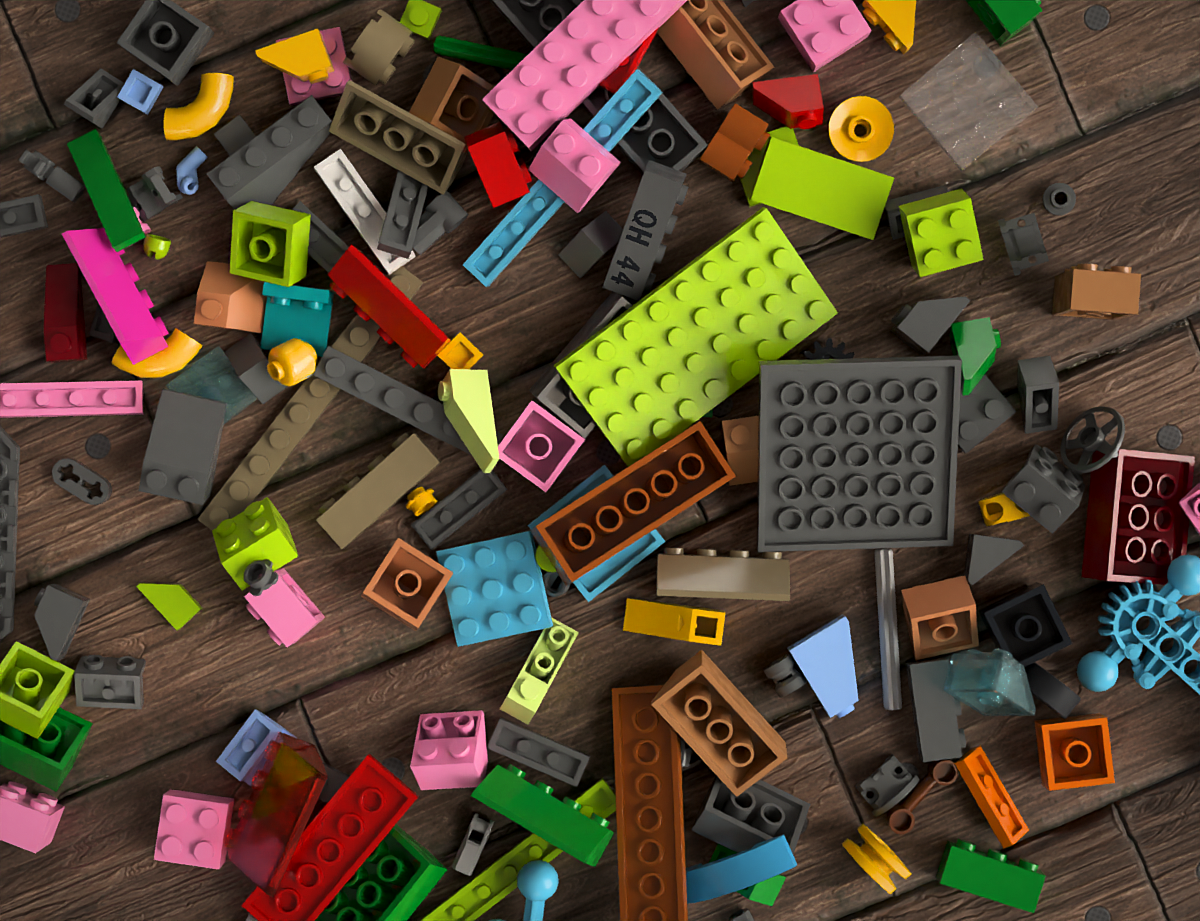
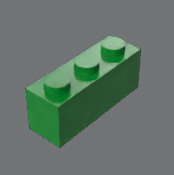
(991, 875)

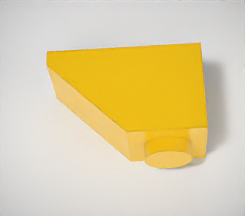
(300, 57)

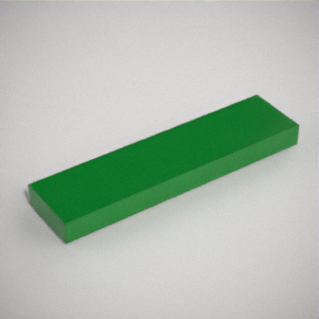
(106, 190)

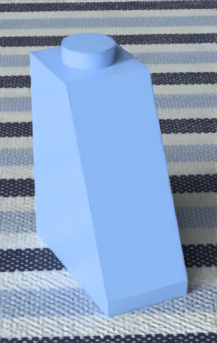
(829, 666)

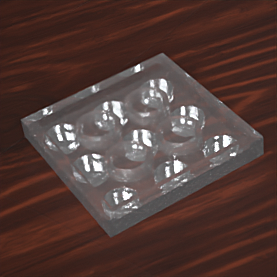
(968, 101)

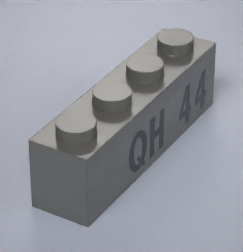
(644, 231)

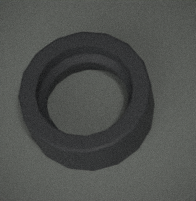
(1051, 690)

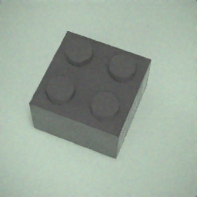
(166, 38)

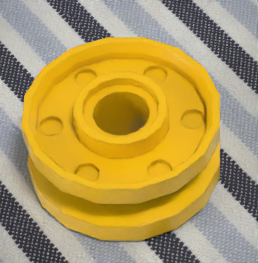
(876, 858)

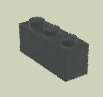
(934, 711)

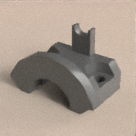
(151, 194)
(1023, 242)
(887, 785)

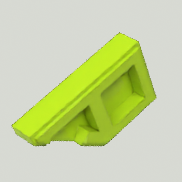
(172, 602)

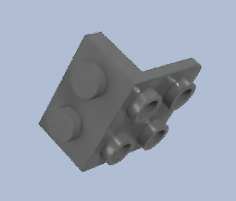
(1045, 488)

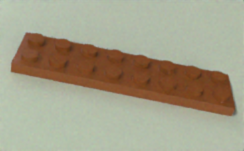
(648, 809)

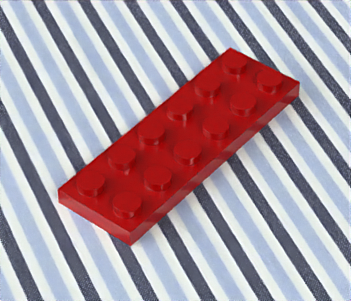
(336, 844)

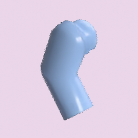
(187, 171)

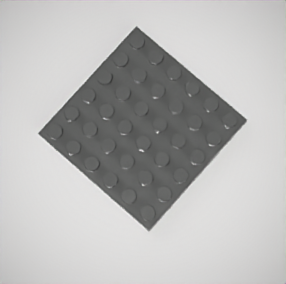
(857, 453)

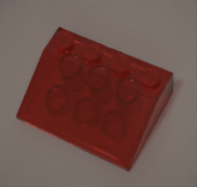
(276, 811)

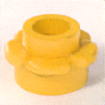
(421, 501)

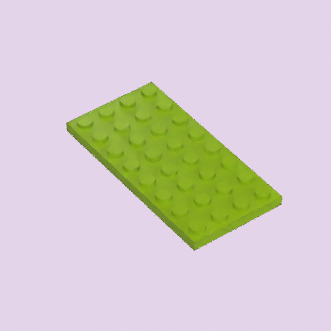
(696, 338)

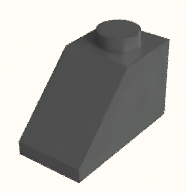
(1038, 394)
(59, 617)

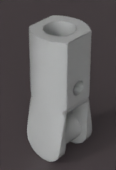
(471, 848)

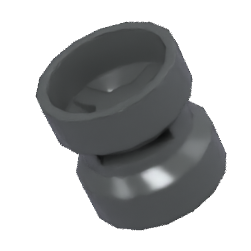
(780, 669)

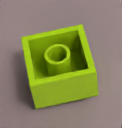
(941, 232)
(269, 243)
(254, 536)
(31, 689)

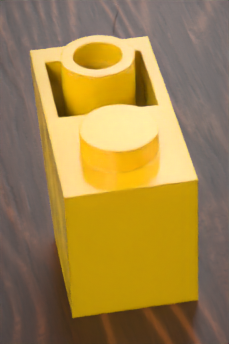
(895, 19)

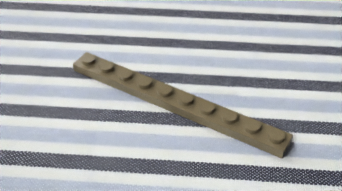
(296, 419)

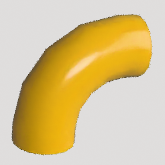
(203, 111)
(167, 361)

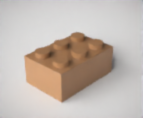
(1096, 293)

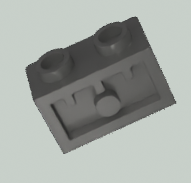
(109, 682)

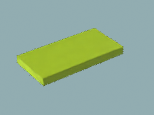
(821, 188)

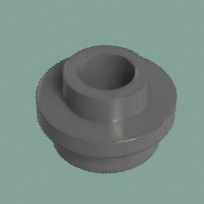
(1050, 204)

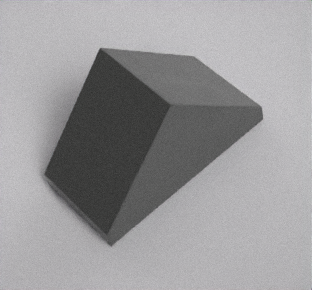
(96, 97)
(591, 244)
(251, 367)
(987, 553)

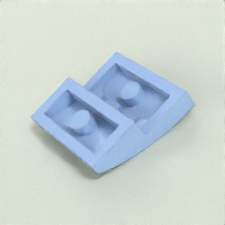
(247, 748)

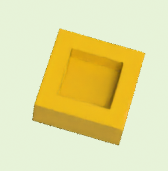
(460, 353)

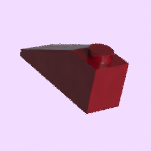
(64, 314)

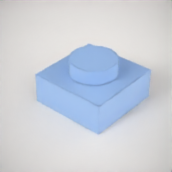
(140, 91)

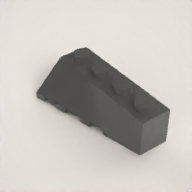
(273, 157)

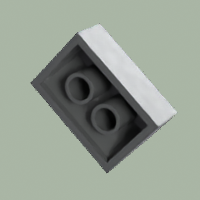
(750, 817)

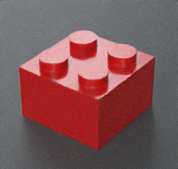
(497, 165)

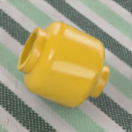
(292, 362)

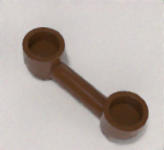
(899, 816)

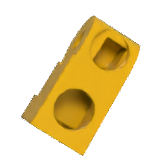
(1000, 509)

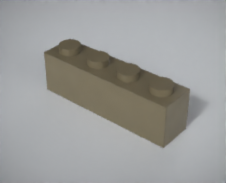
(379, 490)

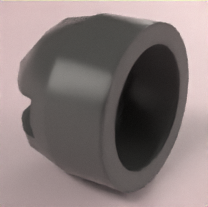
(550, 580)

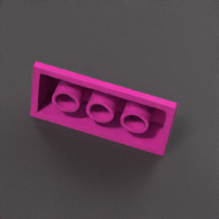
(117, 294)

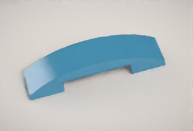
(739, 870)

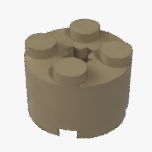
(379, 48)

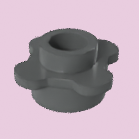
(260, 576)

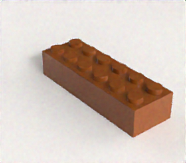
(632, 503)

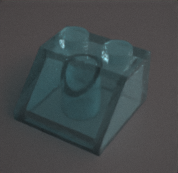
(990, 683)

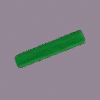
(477, 52)

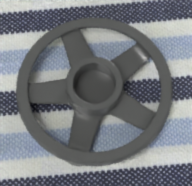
(1092, 439)

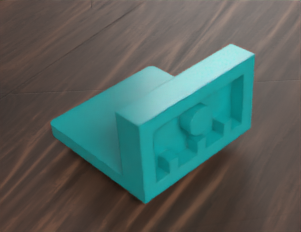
(296, 314)

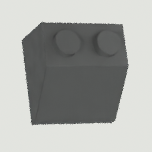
(926, 322)

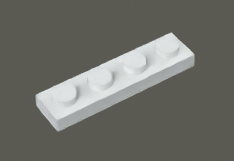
(358, 205)

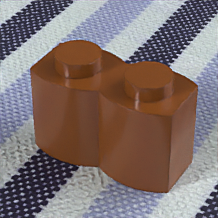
(735, 142)

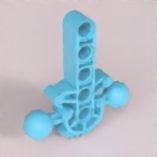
(1100, 670)

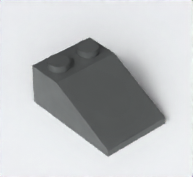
(183, 447)

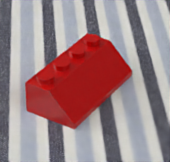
(388, 306)

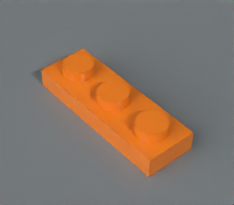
(991, 796)

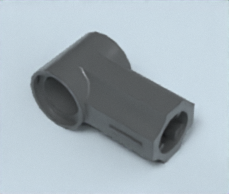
(441, 217)

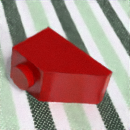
(791, 100)

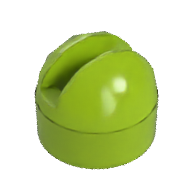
(157, 244)

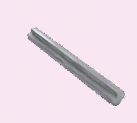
(888, 629)

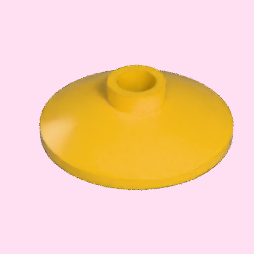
(864, 112)

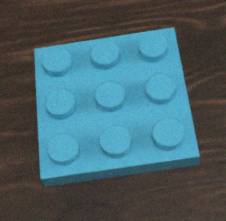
(612, 569)
(495, 589)

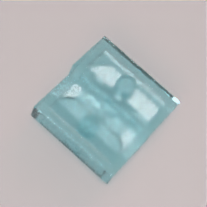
(215, 379)

